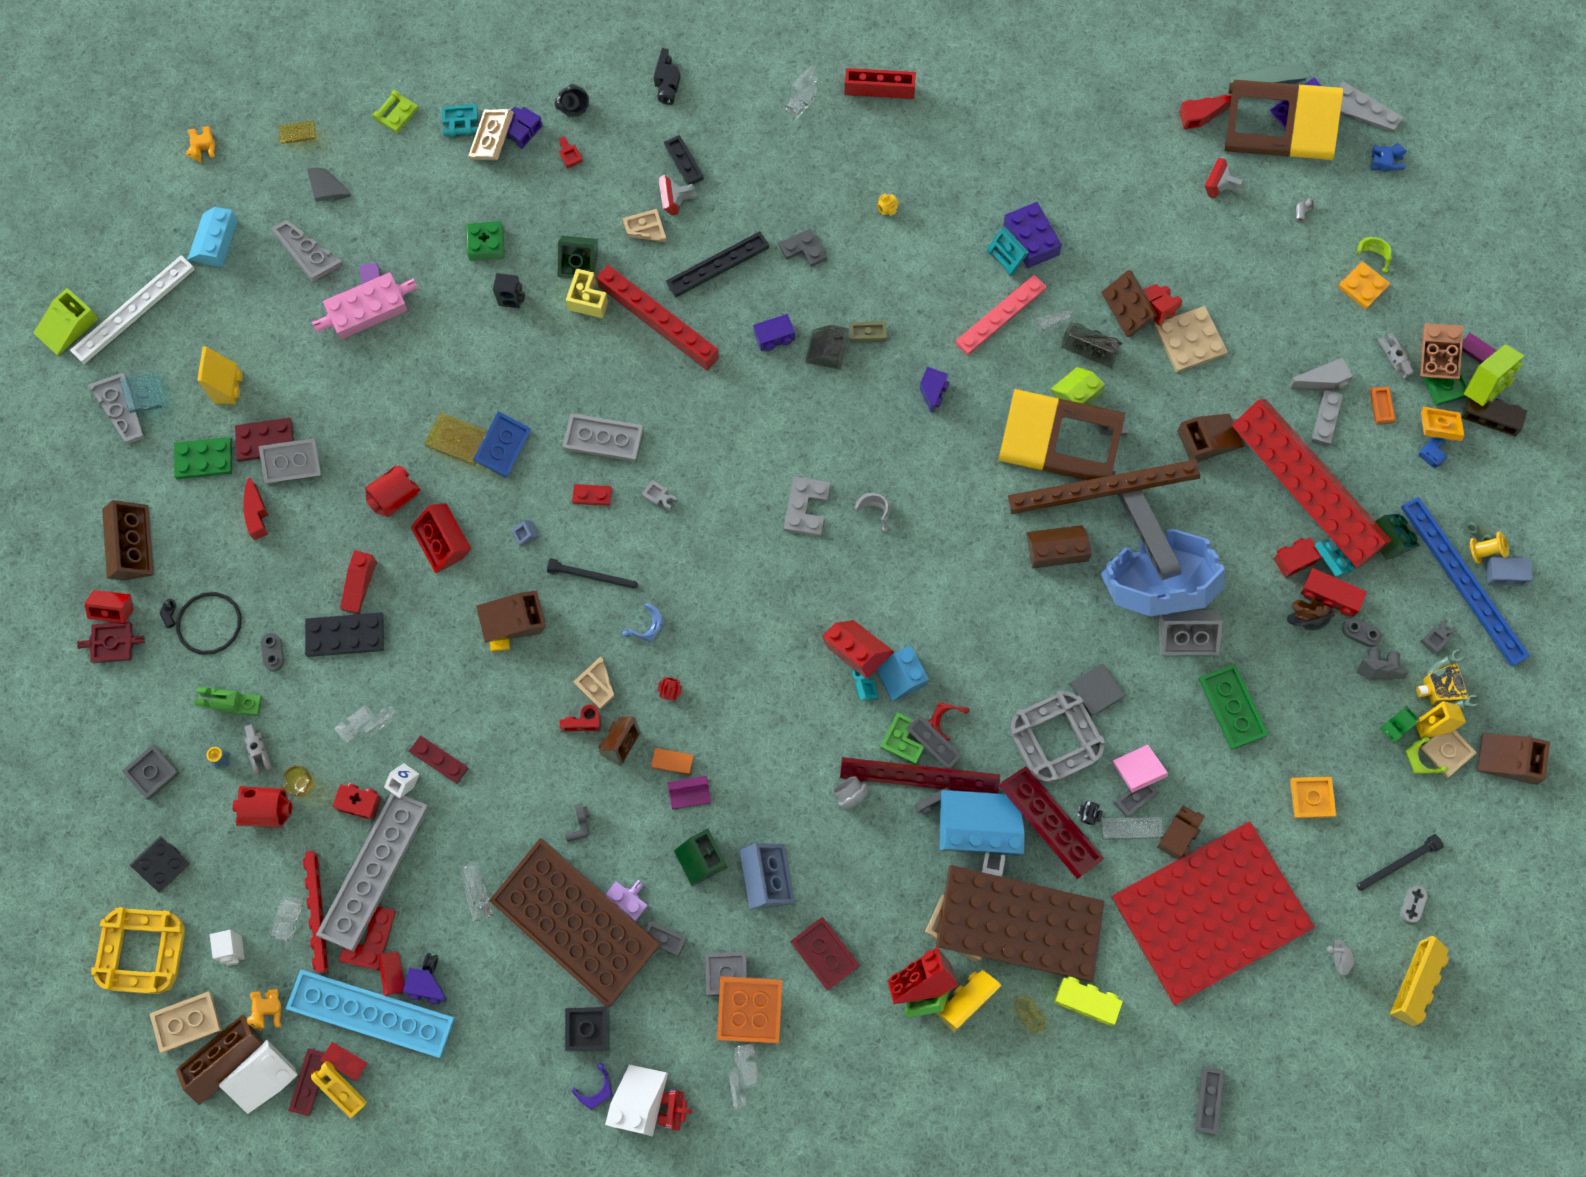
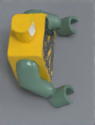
(1446, 684)

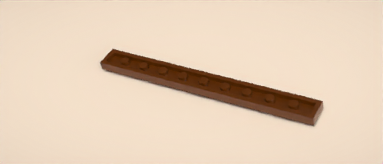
(1104, 486)

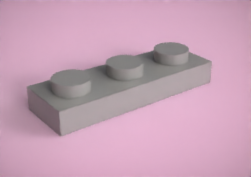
(1327, 417)

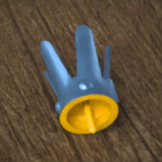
(216, 755)

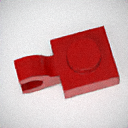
(569, 154)

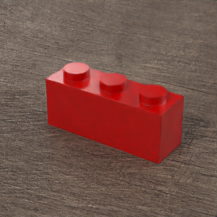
(1333, 592)

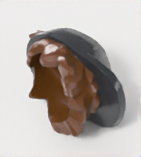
(1310, 616)

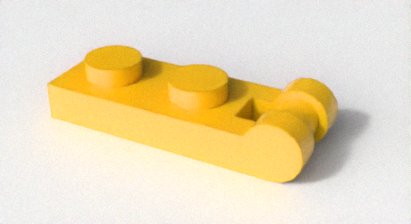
(338, 1090)

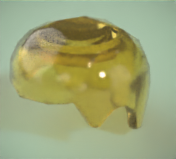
(298, 780)

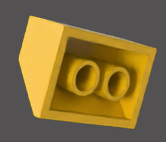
(968, 999)

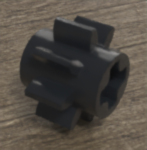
(1090, 813)

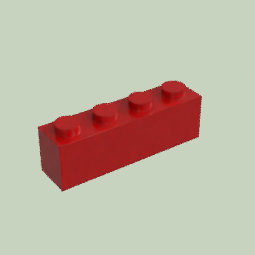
(880, 83)

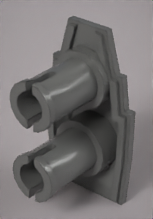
(1377, 669)

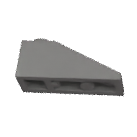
(1325, 377)

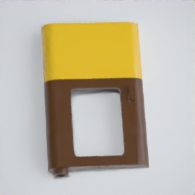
(1310, 120)
(1034, 431)

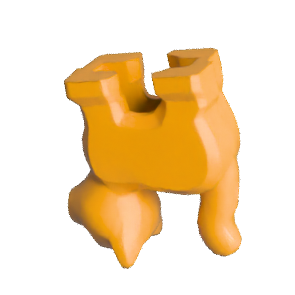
(201, 142)
(262, 1007)

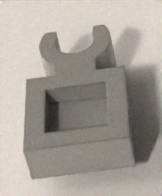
(657, 493)

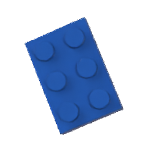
(502, 444)

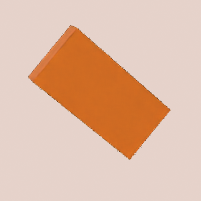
(1382, 405)
(672, 761)

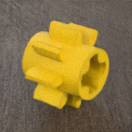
(887, 204)

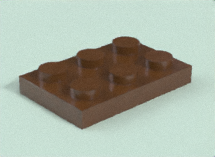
(1129, 303)

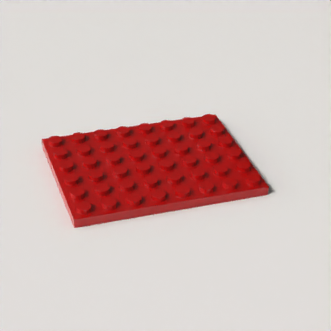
(1212, 912)

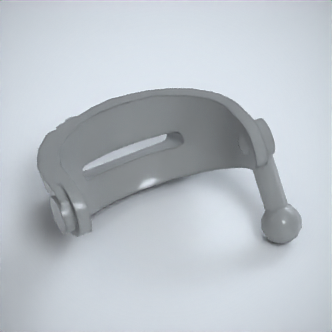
(878, 500)
(1343, 957)

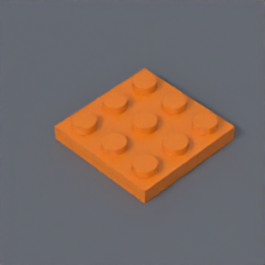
(749, 1009)

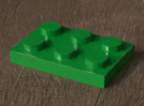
(203, 458)

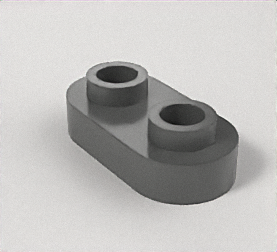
(1362, 633)
(272, 651)
(926, 805)

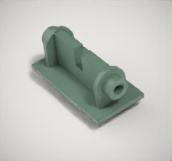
(1478, 528)

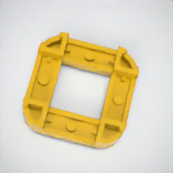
(110, 945)

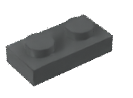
(1131, 802)
(670, 940)

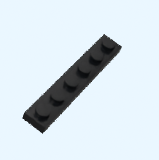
(717, 264)

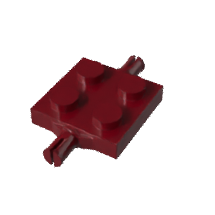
(111, 642)

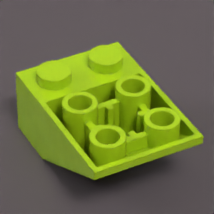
(64, 322)

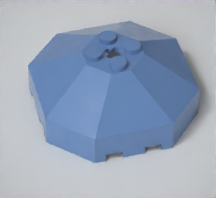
(1138, 587)

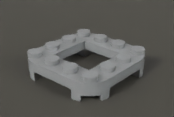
(1082, 725)

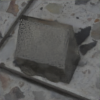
(828, 346)

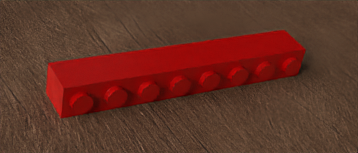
(657, 317)

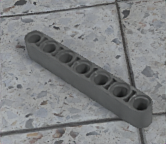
(1150, 534)

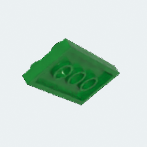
(1233, 706)

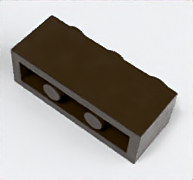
(1496, 415)

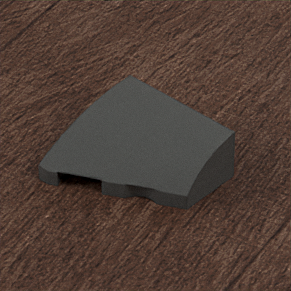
(326, 185)

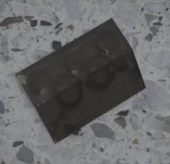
(1091, 344)

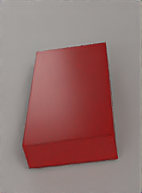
(391, 973)

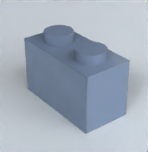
(1508, 571)

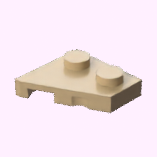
(645, 226)
(596, 684)

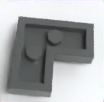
(803, 243)

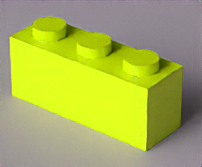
(1088, 1001)

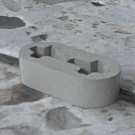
(1409, 902)

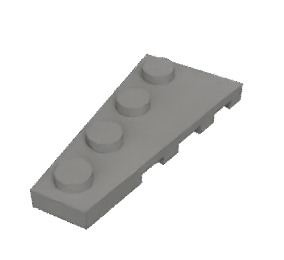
(305, 251)
(112, 400)

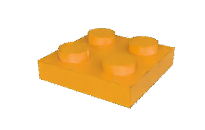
(1364, 285)
(1442, 424)
(1313, 797)

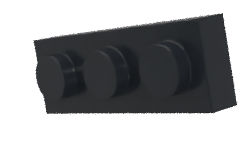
(683, 160)

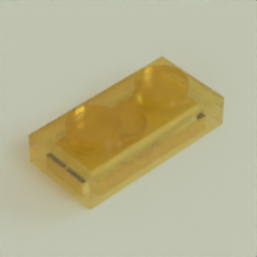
(297, 132)

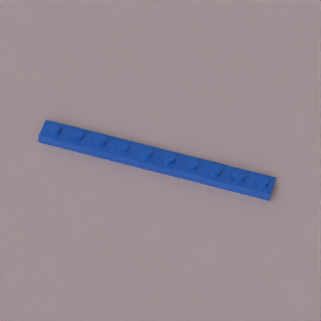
(1465, 582)

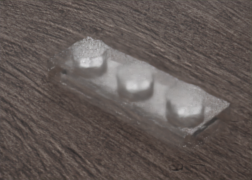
(1132, 828)

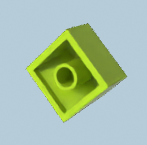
(1079, 386)

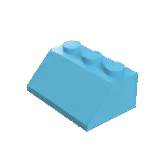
(213, 237)

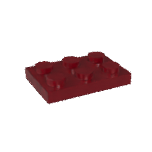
(257, 434)
(825, 953)

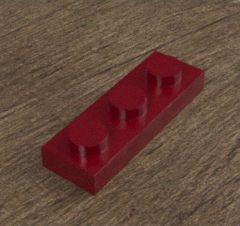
(438, 759)
(306, 1089)

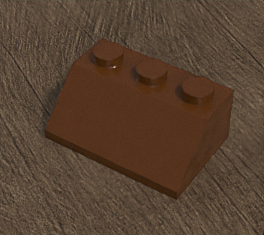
(1058, 546)

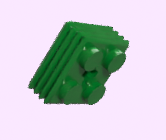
(494, 244)

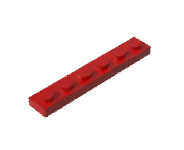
(315, 905)

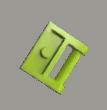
(399, 115)

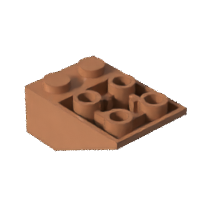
(1441, 351)

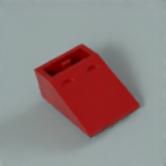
(923, 979)

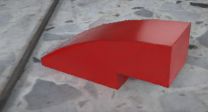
(254, 510)

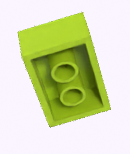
(1494, 375)

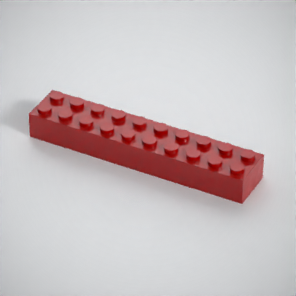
(1311, 483)

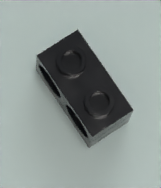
(508, 290)

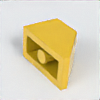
(1440, 720)

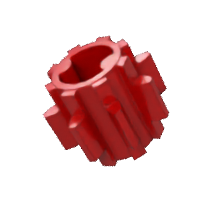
(669, 688)

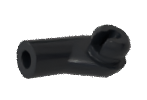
(167, 611)

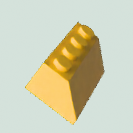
(1420, 981)

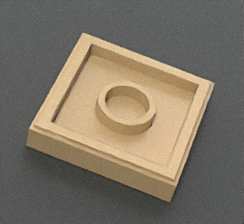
(1448, 751)

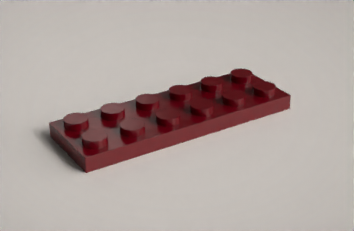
(1051, 822)

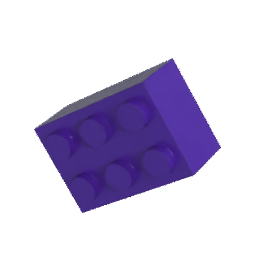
(1034, 233)

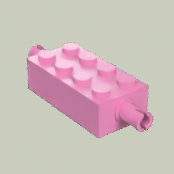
(365, 305)

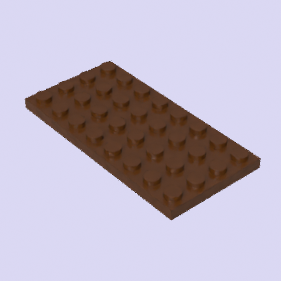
(575, 922)
(1020, 923)

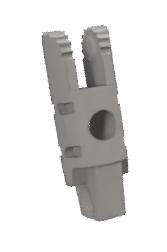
(1396, 355)
(256, 748)

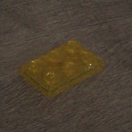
(455, 438)

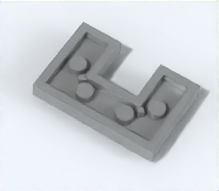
(796, 517)

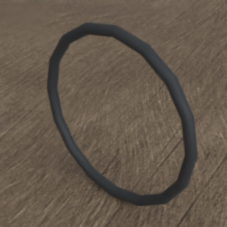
(217, 649)

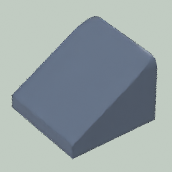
(525, 532)

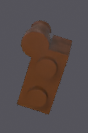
(1180, 832)

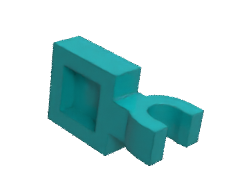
(865, 687)

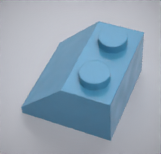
(902, 674)

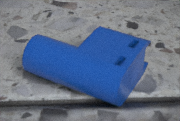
(1432, 453)

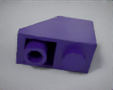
(932, 386)
(423, 984)

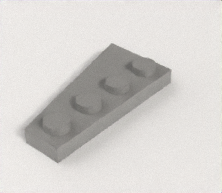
(1367, 109)

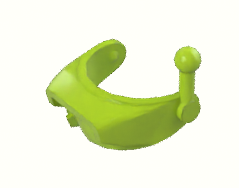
(1378, 246)
(1417, 766)

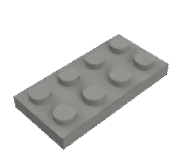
(603, 437)

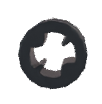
(430, 962)

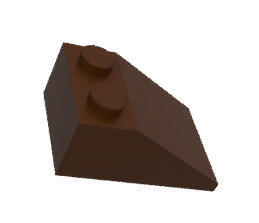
(620, 739)

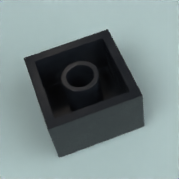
(587, 1029)

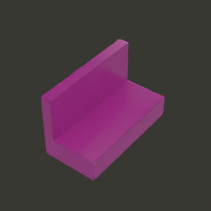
(689, 792)

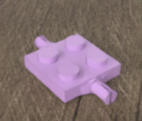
(628, 899)

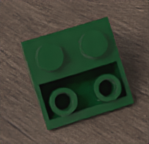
(1402, 538)
(700, 857)

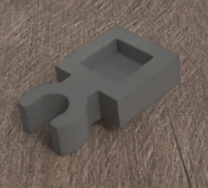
(1437, 637)

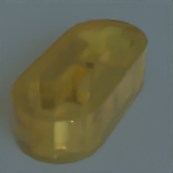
(1025, 1017)

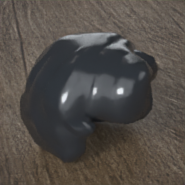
(572, 101)

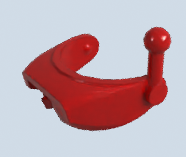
(939, 712)

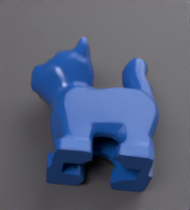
(1385, 156)

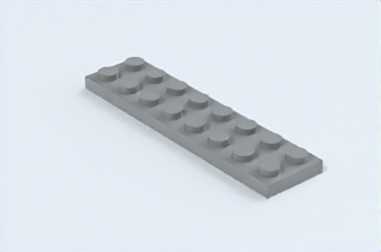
(372, 872)

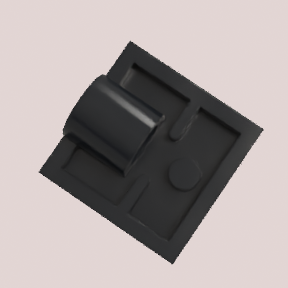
(159, 864)

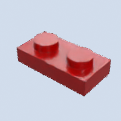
(592, 494)
(344, 1061)

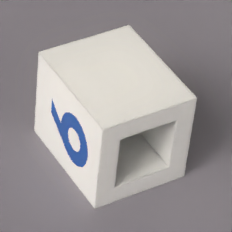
(401, 780)

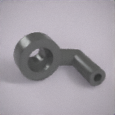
(582, 814)

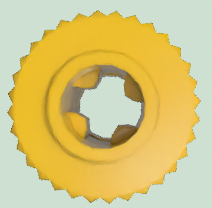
(1489, 547)

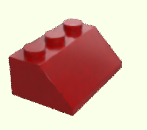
(440, 537)
(857, 647)

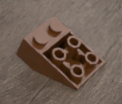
(1209, 436)
(511, 617)
(1514, 757)

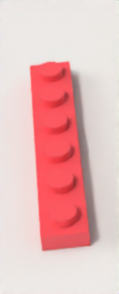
(1000, 315)

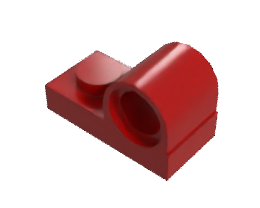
(573, 724)

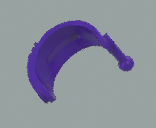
(601, 1096)

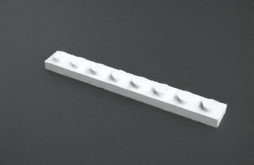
(132, 309)

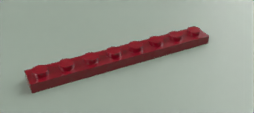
(920, 776)

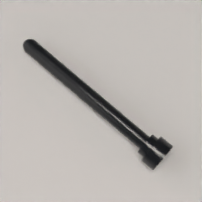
(557, 567)
(1432, 844)

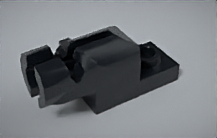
(666, 78)

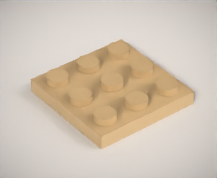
(1190, 339)

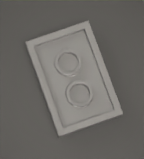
(290, 460)

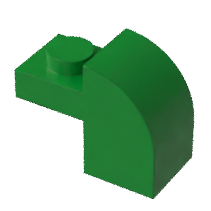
(1400, 724)

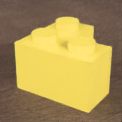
(583, 297)

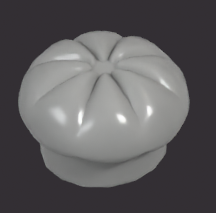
(850, 792)

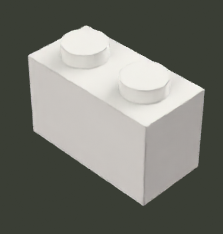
(227, 947)

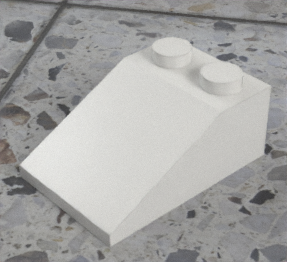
(259, 1077)
(637, 1100)

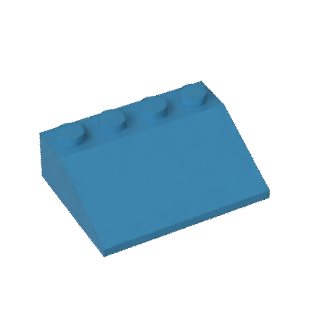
(980, 823)

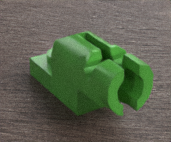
(229, 701)

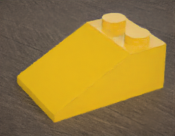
(219, 377)

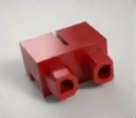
(1162, 302)

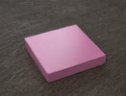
(1140, 768)

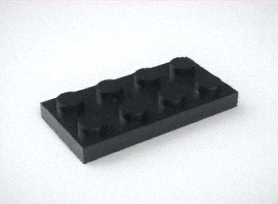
(344, 634)

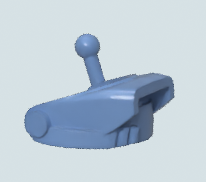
(657, 623)

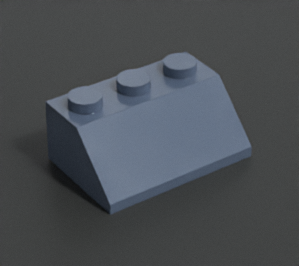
(766, 875)

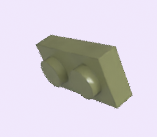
(868, 331)

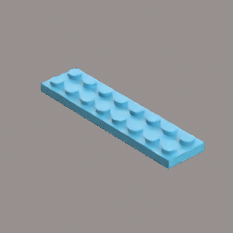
(370, 1013)

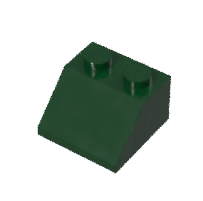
(576, 254)

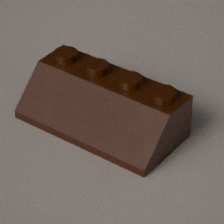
(127, 540)
(217, 1060)

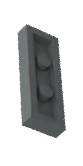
(933, 741)
(1209, 1100)

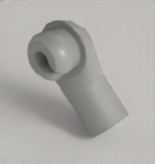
(1302, 208)

